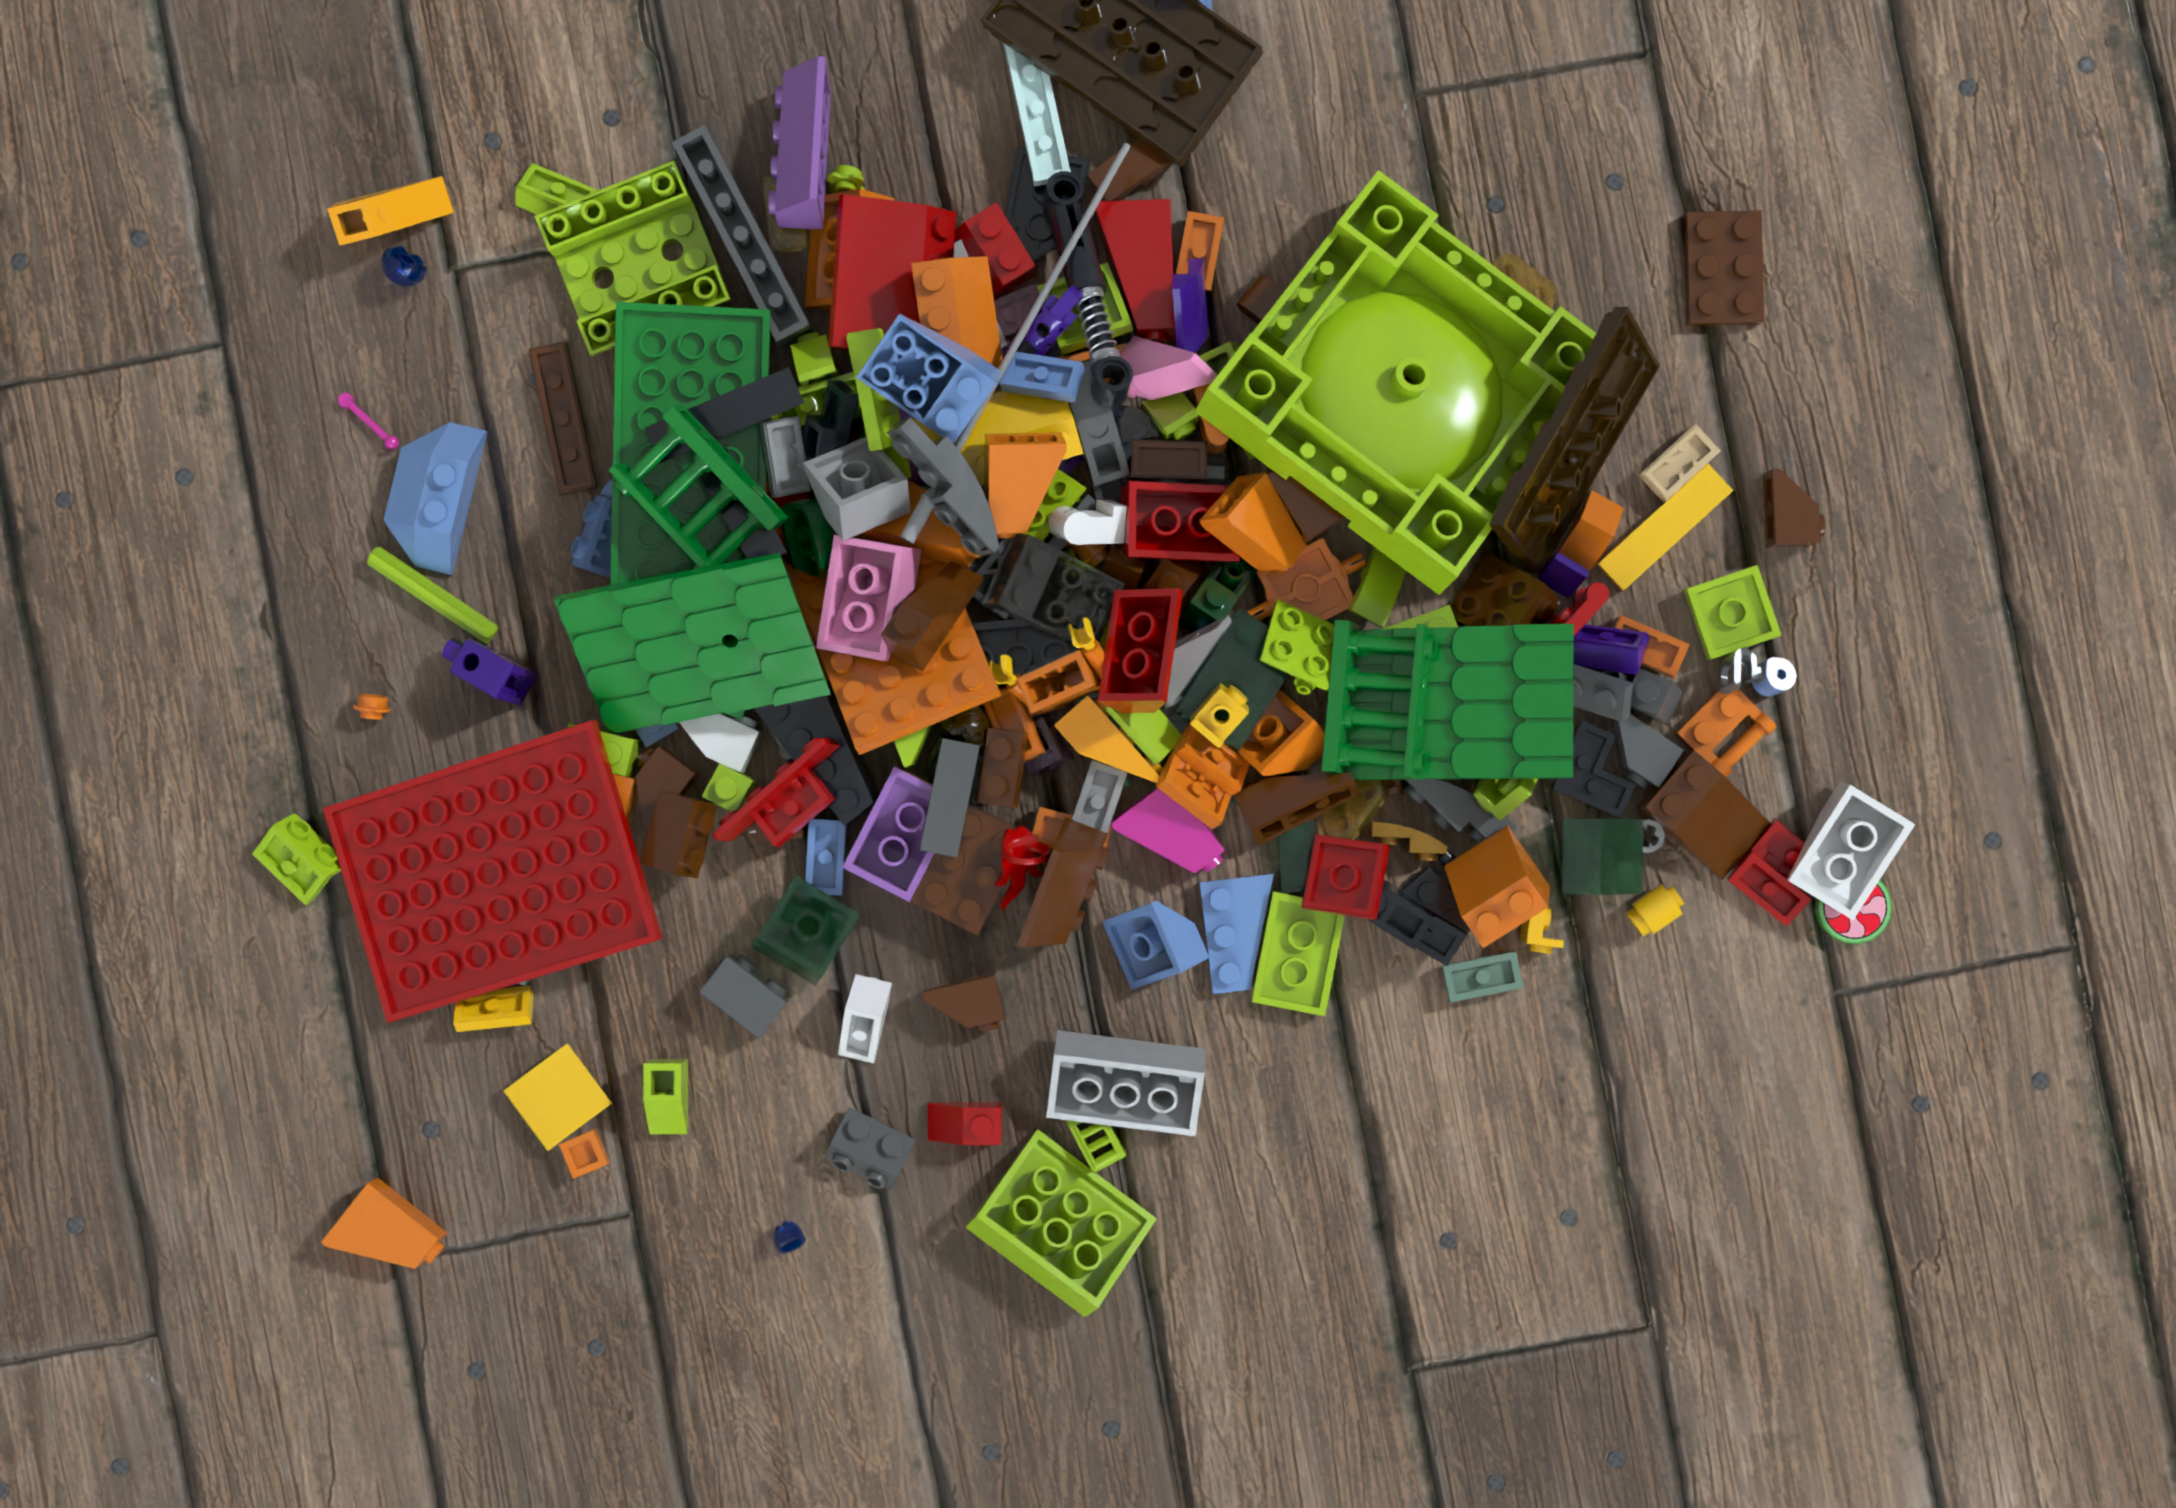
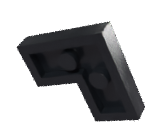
(1589, 781)

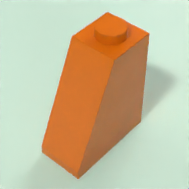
(1018, 476)
(1255, 524)
(386, 1229)

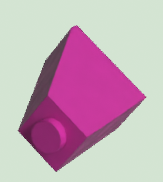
(1170, 831)

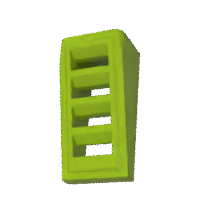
(1105, 1159)

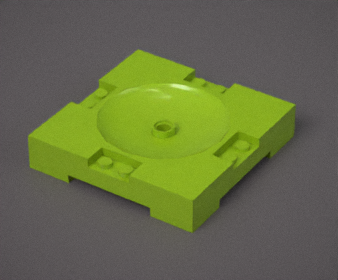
(1328, 398)

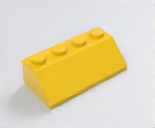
(1015, 414)

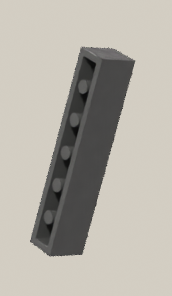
(742, 235)

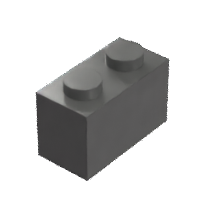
(746, 994)

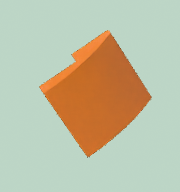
(1202, 776)

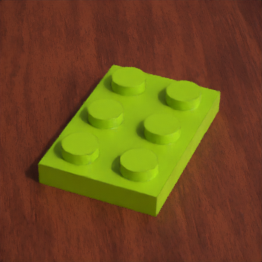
(1297, 956)

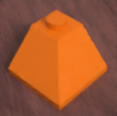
(1283, 739)

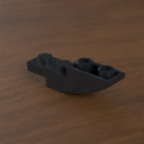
(833, 425)
(1417, 925)

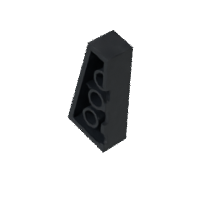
(1023, 643)
(844, 770)

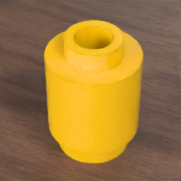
(1655, 910)

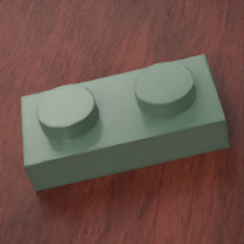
(1482, 976)

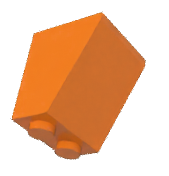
(1497, 886)

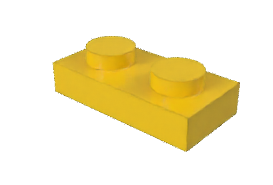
(495, 1009)

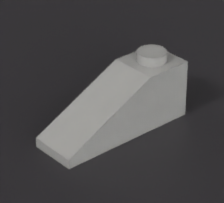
(1190, 655)

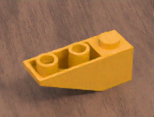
(389, 210)
(1096, 737)

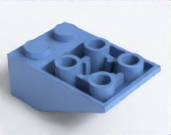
(929, 376)

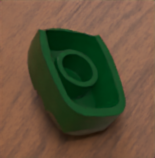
(808, 537)

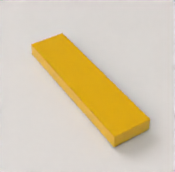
(1664, 527)

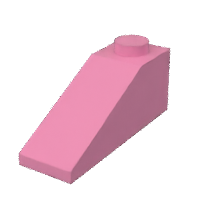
(1163, 369)

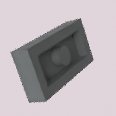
(1601, 693)

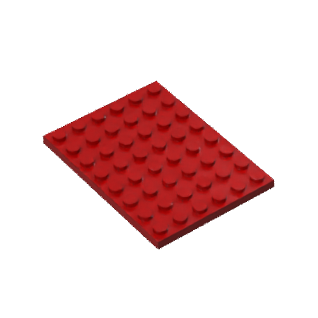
(492, 872)

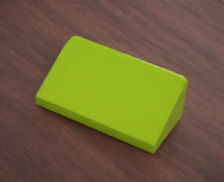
(545, 190)
(1149, 731)

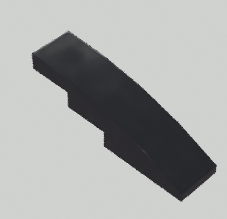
(737, 409)

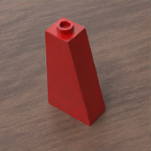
(1141, 258)

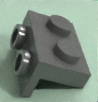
(869, 1149)

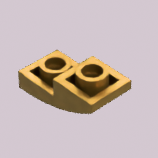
(1416, 842)

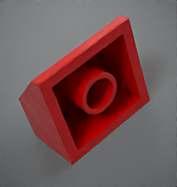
(994, 237)

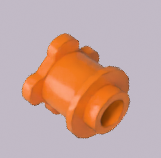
(1090, 553)

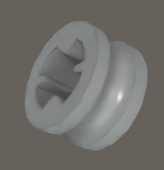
(1657, 832)

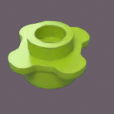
(845, 178)

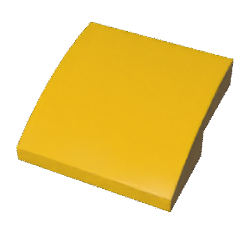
(557, 1097)

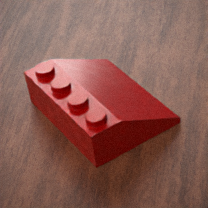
(875, 257)

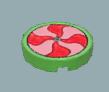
(1866, 925)

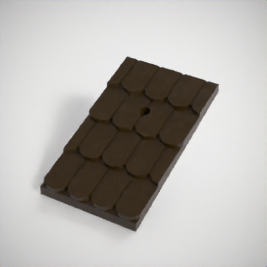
(1141, 62)
(1575, 440)

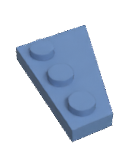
(1233, 928)

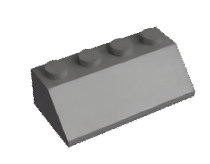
(1126, 1083)

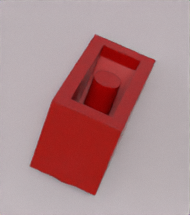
(965, 1123)

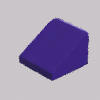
(1563, 575)

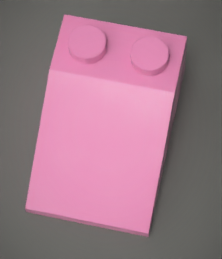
(863, 593)

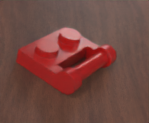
(1586, 604)

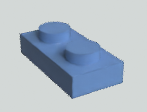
(1043, 377)
(826, 855)

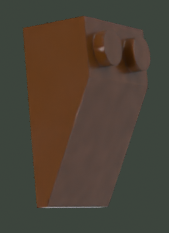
(1704, 813)

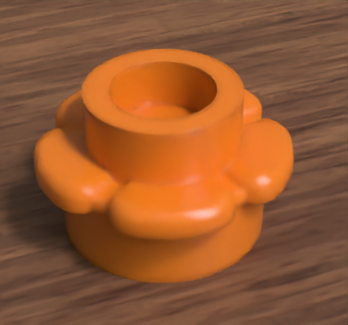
(372, 706)

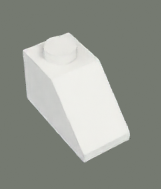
(864, 1018)

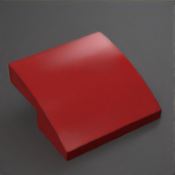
(1765, 871)

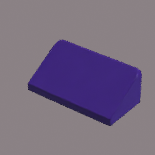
(1609, 649)

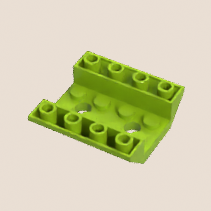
(626, 233)

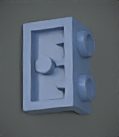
(593, 547)

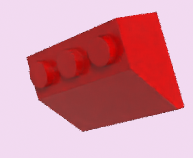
(1166, 523)
(1140, 649)

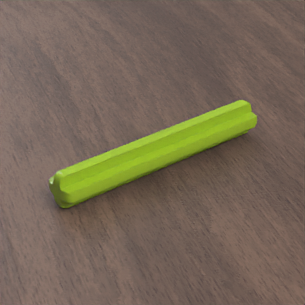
(432, 594)

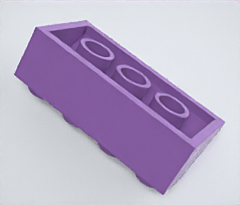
(802, 146)

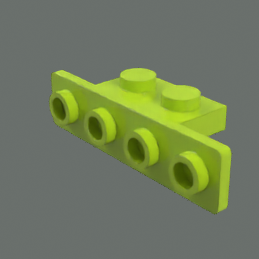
(877, 412)

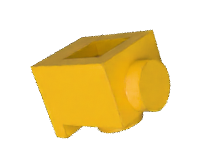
(1220, 698)

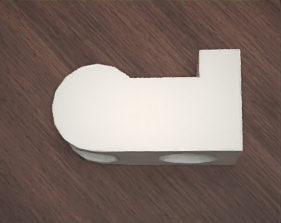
(1096, 526)

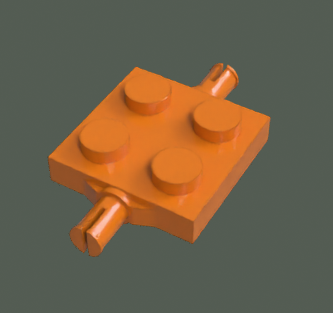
(1313, 584)

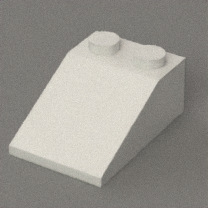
(1849, 849)

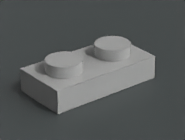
(1099, 796)

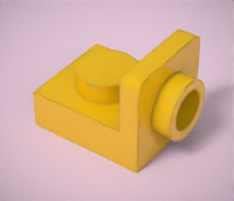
(1533, 933)

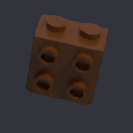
(1502, 597)

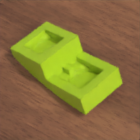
(1378, 589)

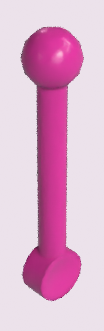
(347, 401)

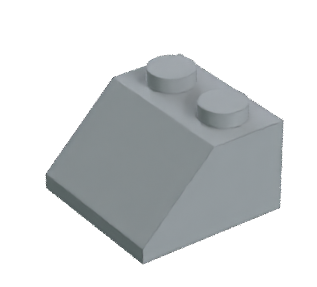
(858, 488)

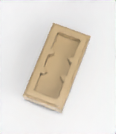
(1679, 463)

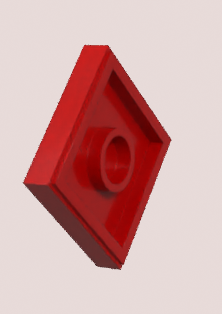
(1345, 877)

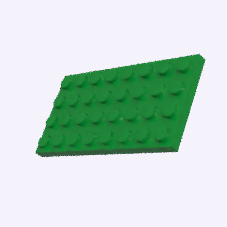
(667, 360)

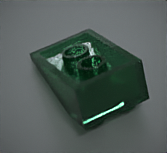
(1236, 663)

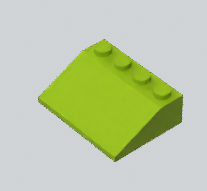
(1061, 1224)

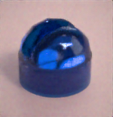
(789, 1237)

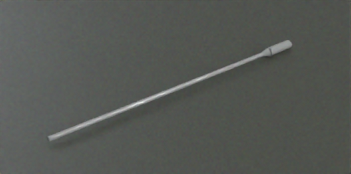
(924, 507)

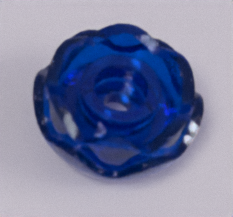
(403, 267)

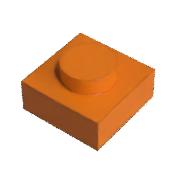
(584, 1153)

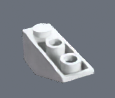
(725, 739)

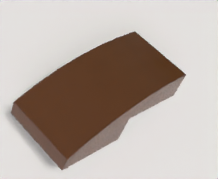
(1138, 166)

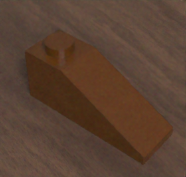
(930, 614)
(1289, 801)

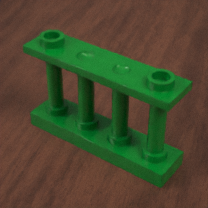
(708, 457)
(1346, 678)

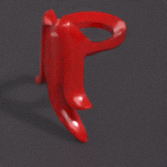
(1017, 857)

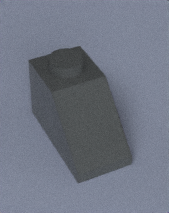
(1644, 752)

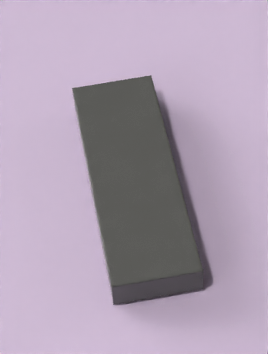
(949, 798)

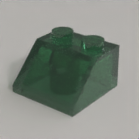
(1602, 856)
(805, 930)

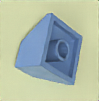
(1154, 943)

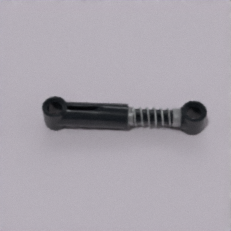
(1085, 274)

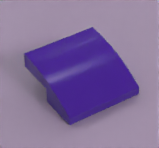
(1190, 306)

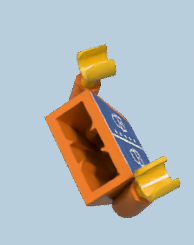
(1060, 680)

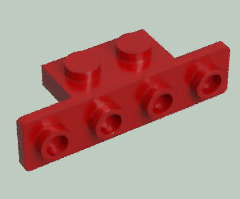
(787, 801)

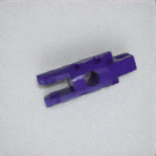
(1056, 316)

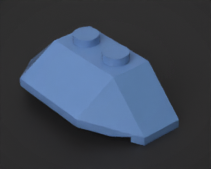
(434, 494)

